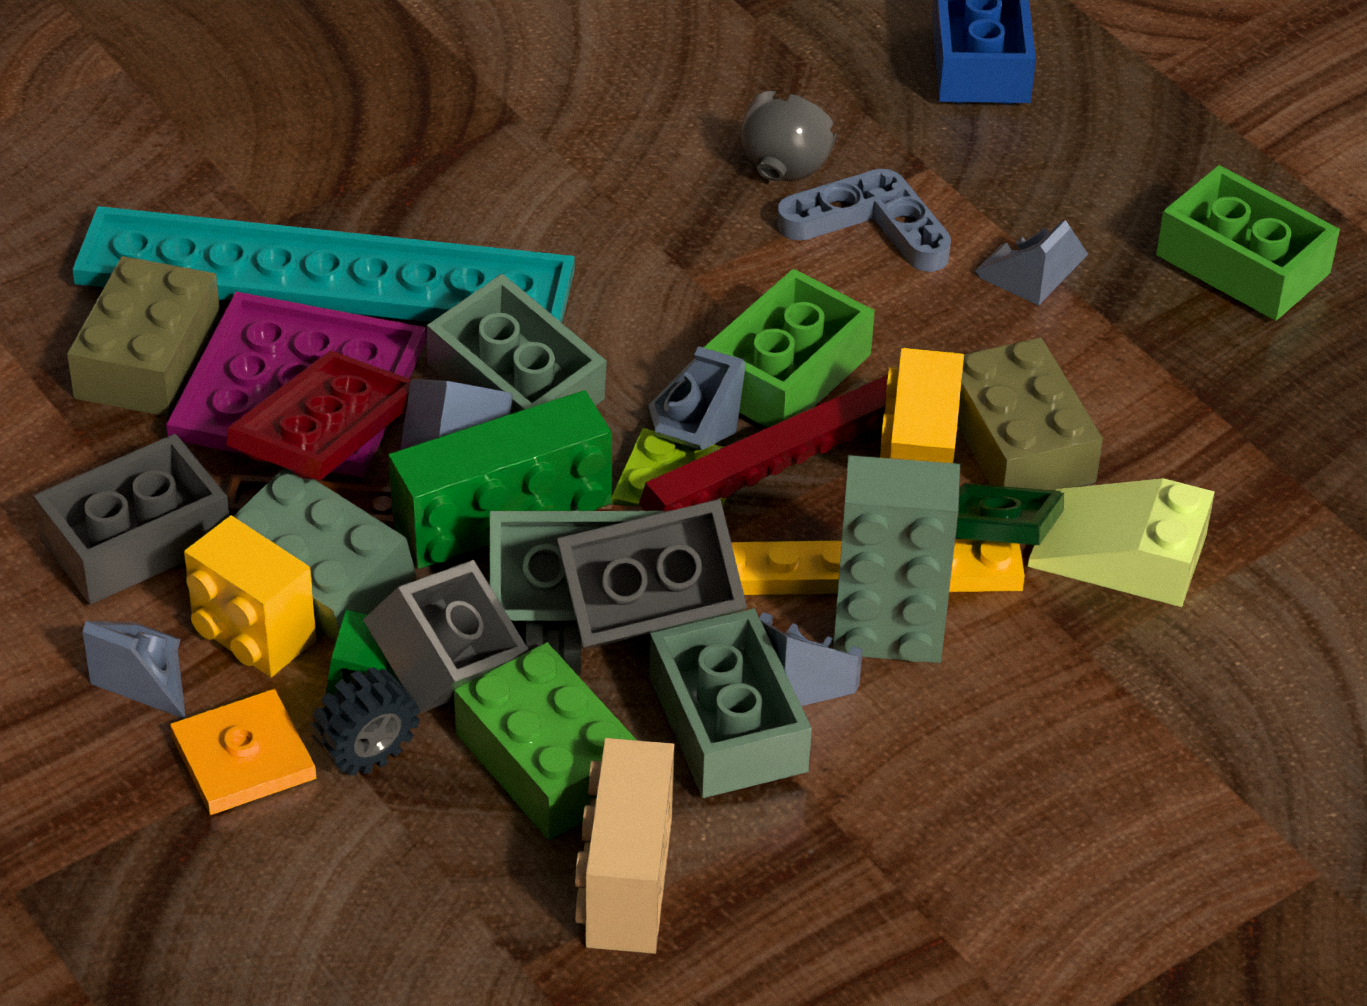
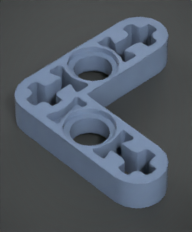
(876, 196)

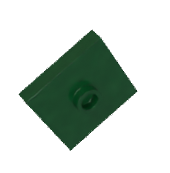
(1007, 513)

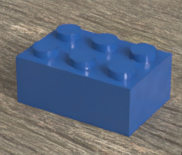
(984, 50)

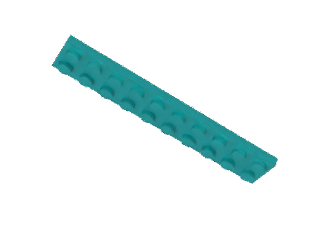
(320, 266)

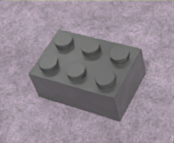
(129, 517)
(651, 574)

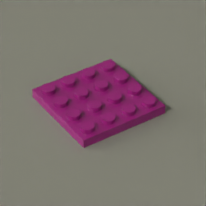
(268, 344)

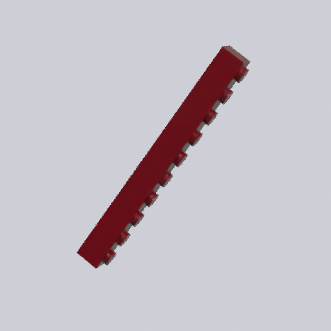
(769, 450)

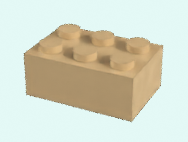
(628, 845)

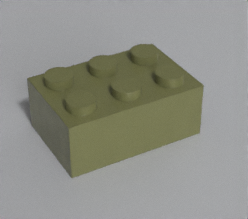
(144, 336)
(1026, 419)

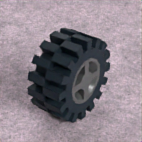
(365, 721)

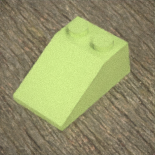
(1129, 537)

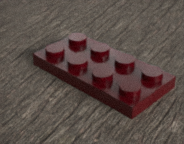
(321, 415)

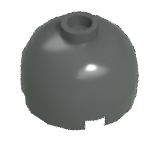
(786, 137)

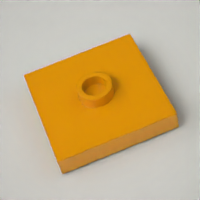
(242, 751)

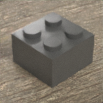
(444, 633)

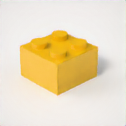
(922, 406)
(250, 596)

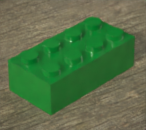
(524, 461)

